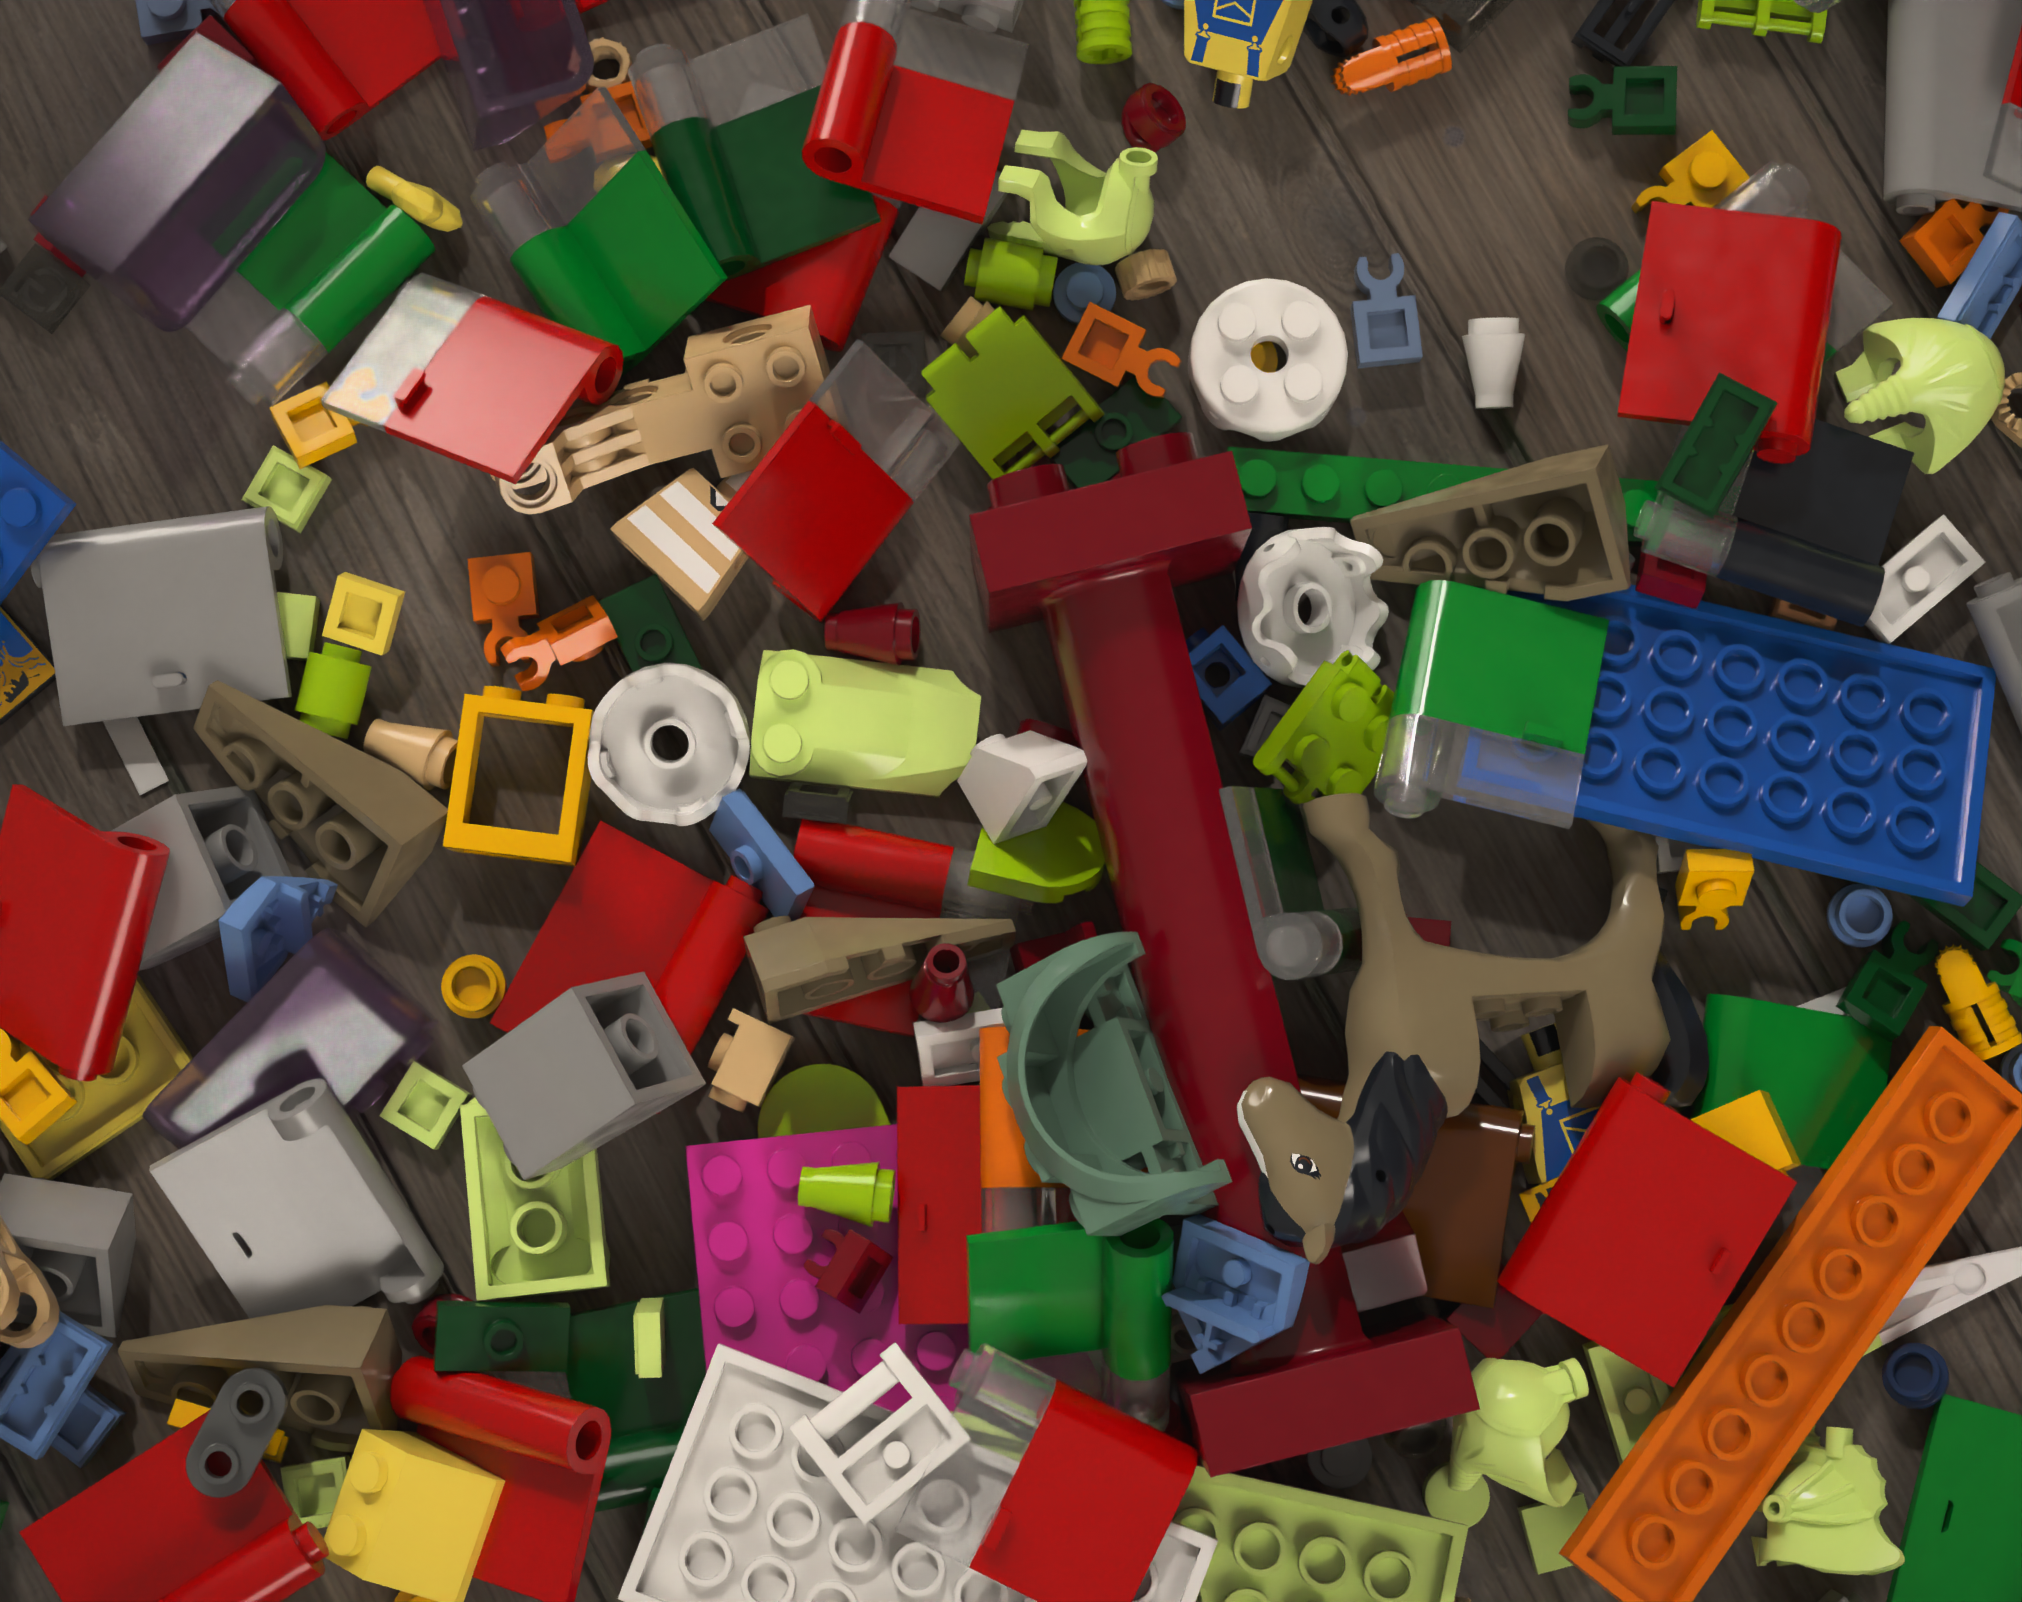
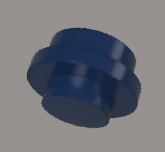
(1915, 1375)

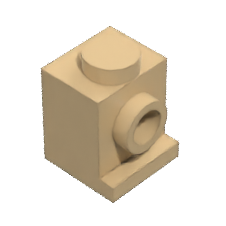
(747, 1062)

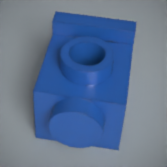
(1245, 682)

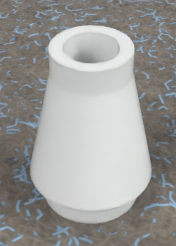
(1493, 360)

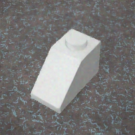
(1019, 781)

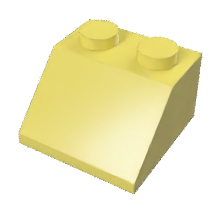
(412, 1515)

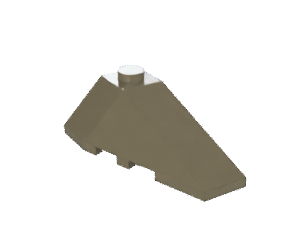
(1526, 529)
(341, 807)
(839, 958)
(328, 1357)

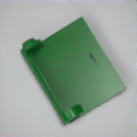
(1977, 1472)

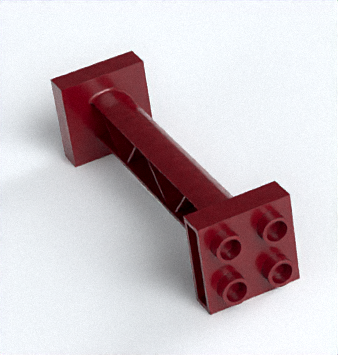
(1102, 580)

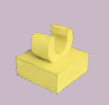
(363, 613)

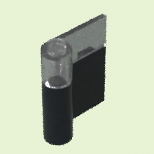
(1796, 527)

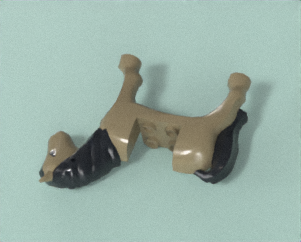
(1418, 1036)

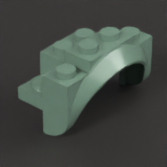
(1099, 1100)

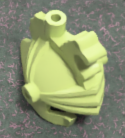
(1828, 1510)

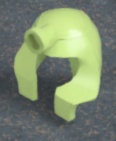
(1103, 211)
(1944, 374)
(1517, 1427)

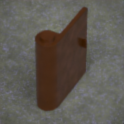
(1462, 1195)

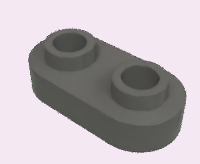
(237, 1433)

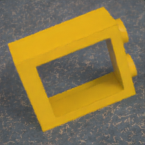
(513, 843)

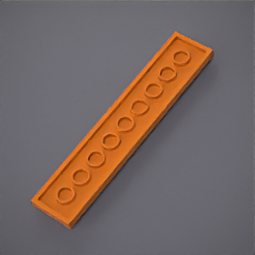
(1799, 1327)

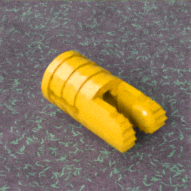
(1967, 987)

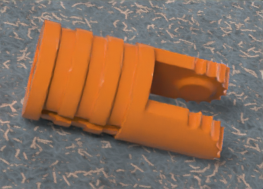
(1380, 65)

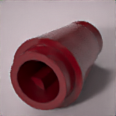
(875, 632)
(942, 985)

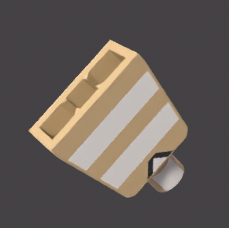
(680, 544)

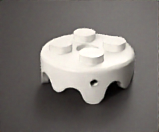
(1258, 402)
(1342, 600)
(642, 781)

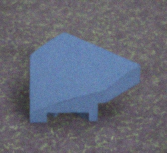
(266, 925)
(1232, 1290)

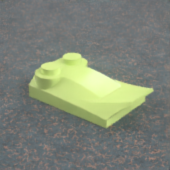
(861, 724)
(535, 1231)

